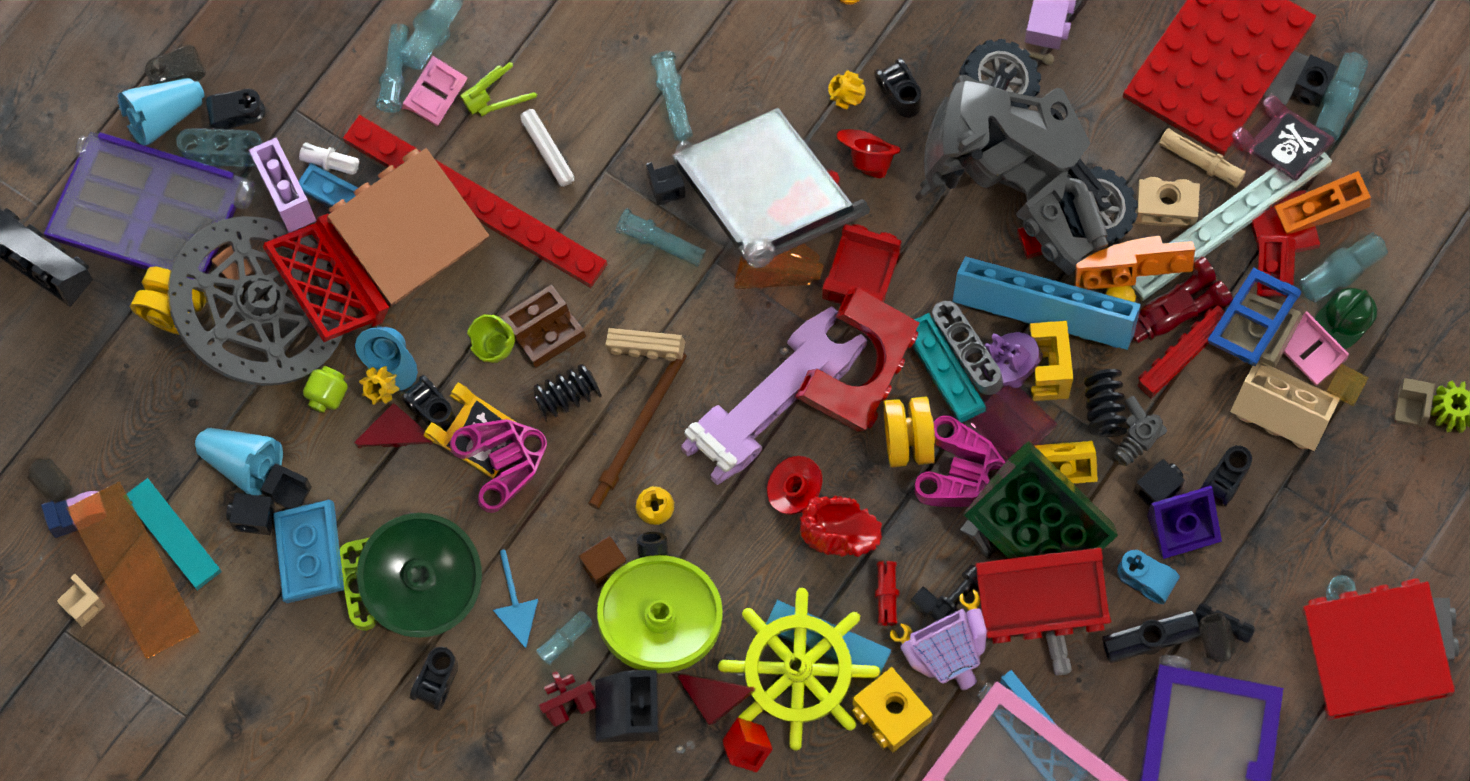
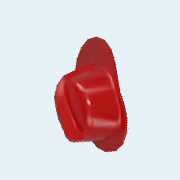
(868, 151)

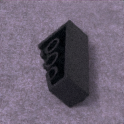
(42, 261)

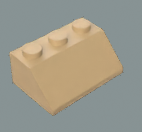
(1284, 405)

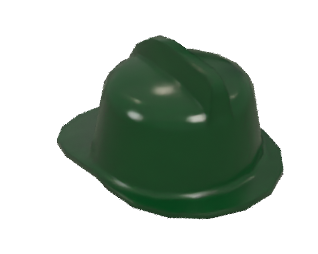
(1348, 315)

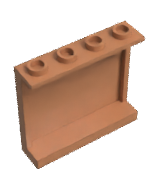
(407, 225)

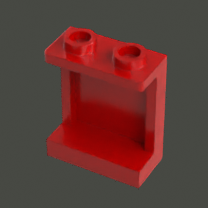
(862, 261)

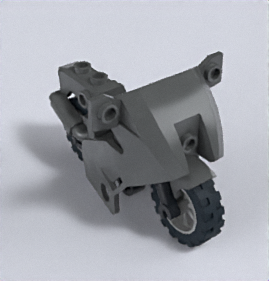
(1028, 153)

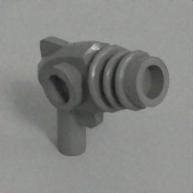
(1141, 435)

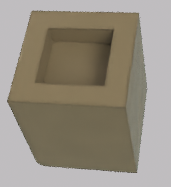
(1414, 402)

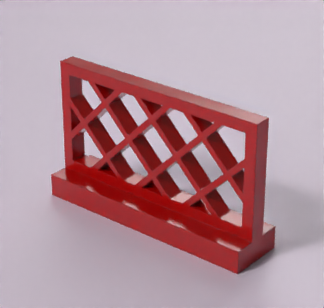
(349, 273)

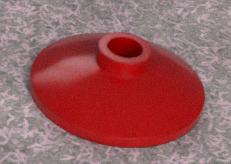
(786, 480)

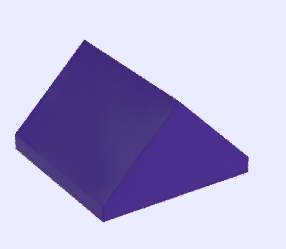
(1185, 522)

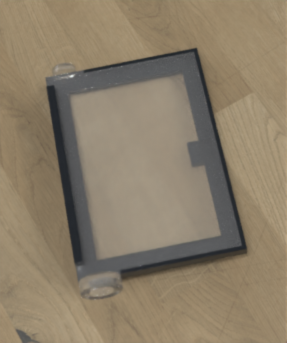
(761, 185)

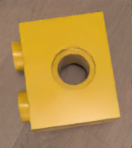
(889, 728)

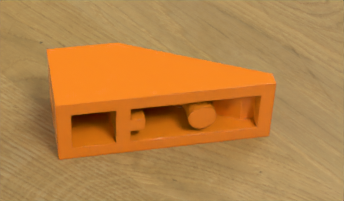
(1324, 204)

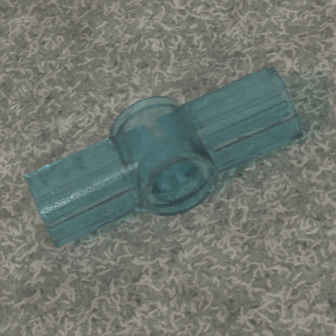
(430, 32)
(1342, 94)
(1343, 267)

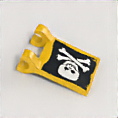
(473, 412)

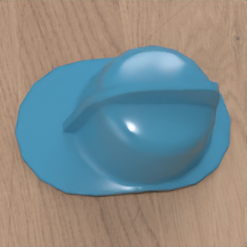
(387, 348)

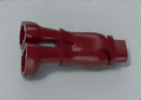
(1177, 305)

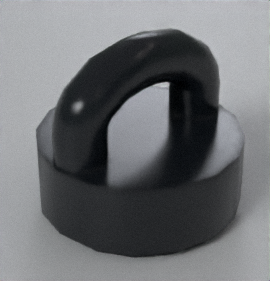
(652, 544)

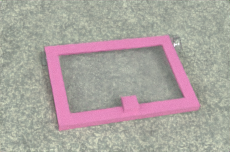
(1015, 743)

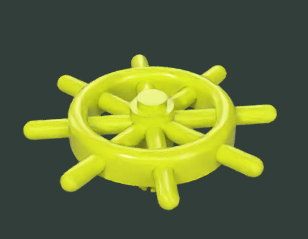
(799, 668)

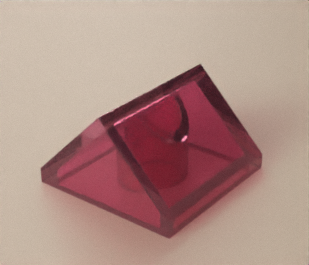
(1012, 421)

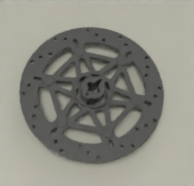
(251, 314)

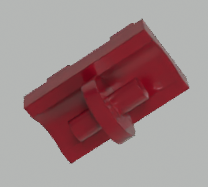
(582, 697)

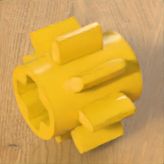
(846, 89)
(371, 388)

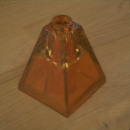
(791, 268)

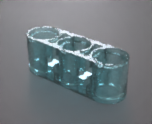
(210, 139)

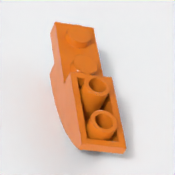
(1134, 258)

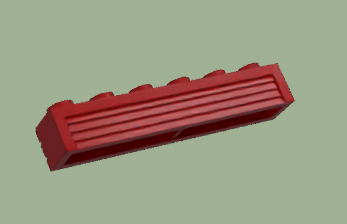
(1182, 354)

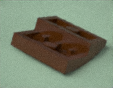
(544, 326)

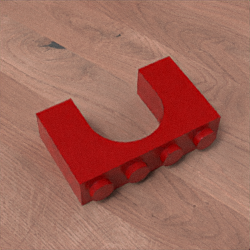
(890, 334)

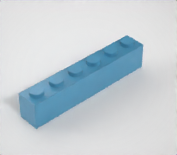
(1044, 300)

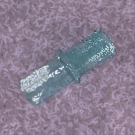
(564, 637)

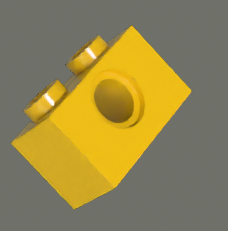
(1073, 459)

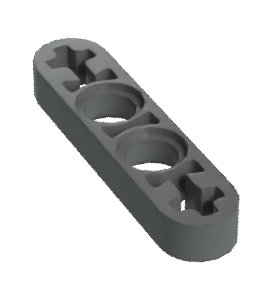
(967, 347)

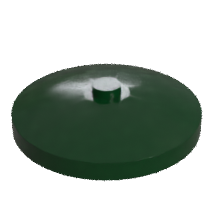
(419, 575)

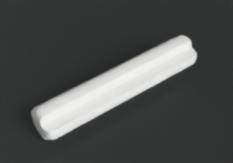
(547, 147)

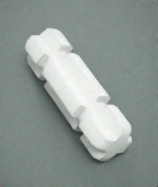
(710, 447)

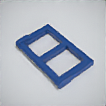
(1272, 325)

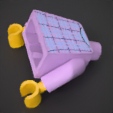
(947, 646)

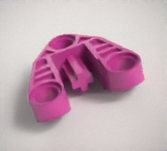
(491, 434)
(966, 445)

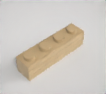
(645, 344)

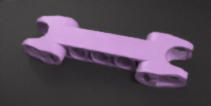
(777, 392)

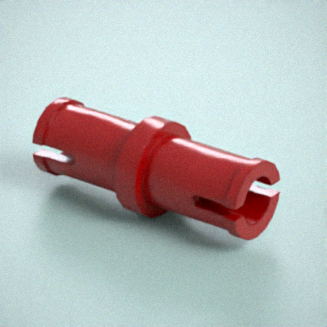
(887, 593)

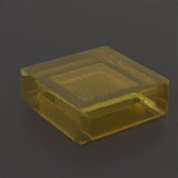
(1347, 384)

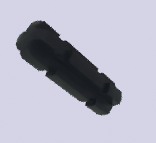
(1243, 631)

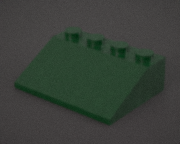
(1037, 510)

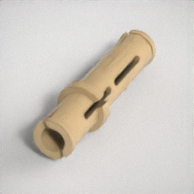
(1212, 163)

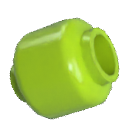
(325, 389)

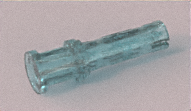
(392, 79)
(669, 83)
(647, 232)

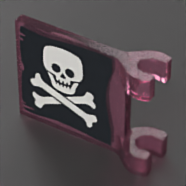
(1286, 141)

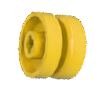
(153, 301)
(911, 431)

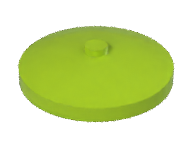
(659, 614)

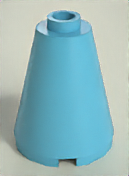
(159, 107)
(240, 456)

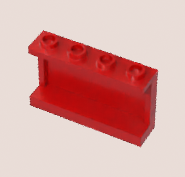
(1043, 594)

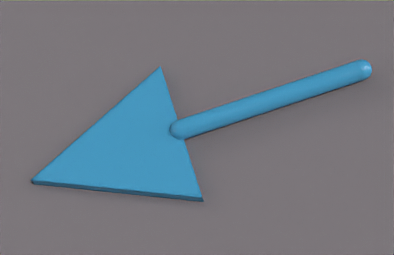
(517, 616)

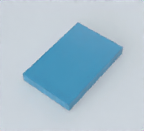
(308, 551)

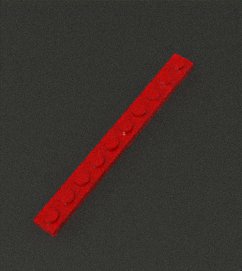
(487, 207)

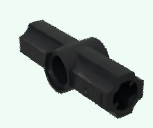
(1132, 643)

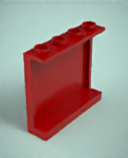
(1378, 649)

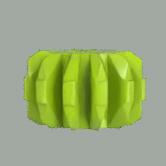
(1442, 406)

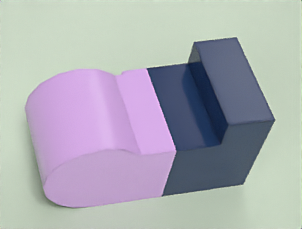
(58, 517)

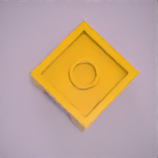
(1054, 380)

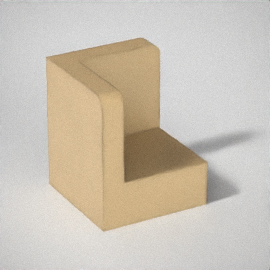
(80, 602)

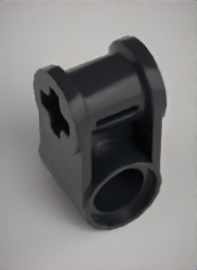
(899, 83)
(233, 109)
(426, 401)
(1226, 478)
(435, 680)

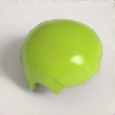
(491, 338)

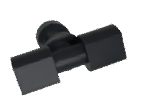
(942, 607)

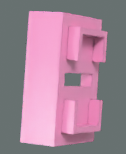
(426, 102)
(1323, 359)

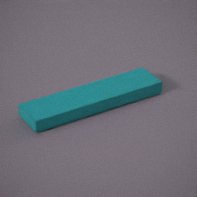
(946, 371)
(173, 534)

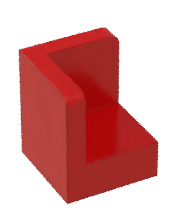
(747, 745)

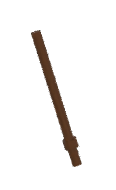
(609, 478)

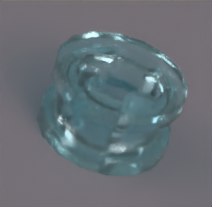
(1335, 582)

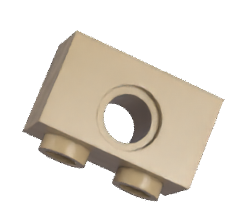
(1154, 212)

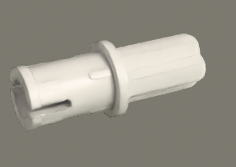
(328, 159)

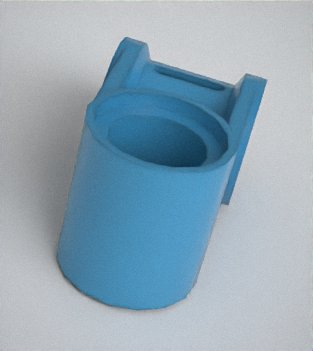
(1149, 578)

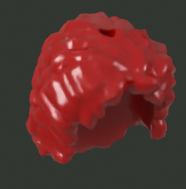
(839, 527)

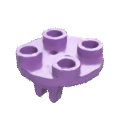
(1019, 365)

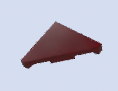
(393, 429)
(714, 696)

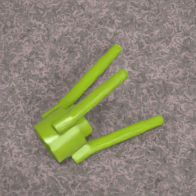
(477, 97)

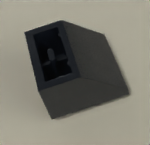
(627, 707)

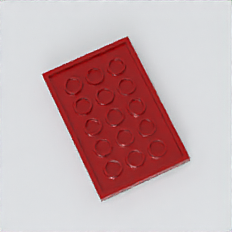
(1217, 65)

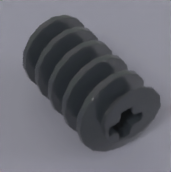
(565, 391)
(1103, 404)

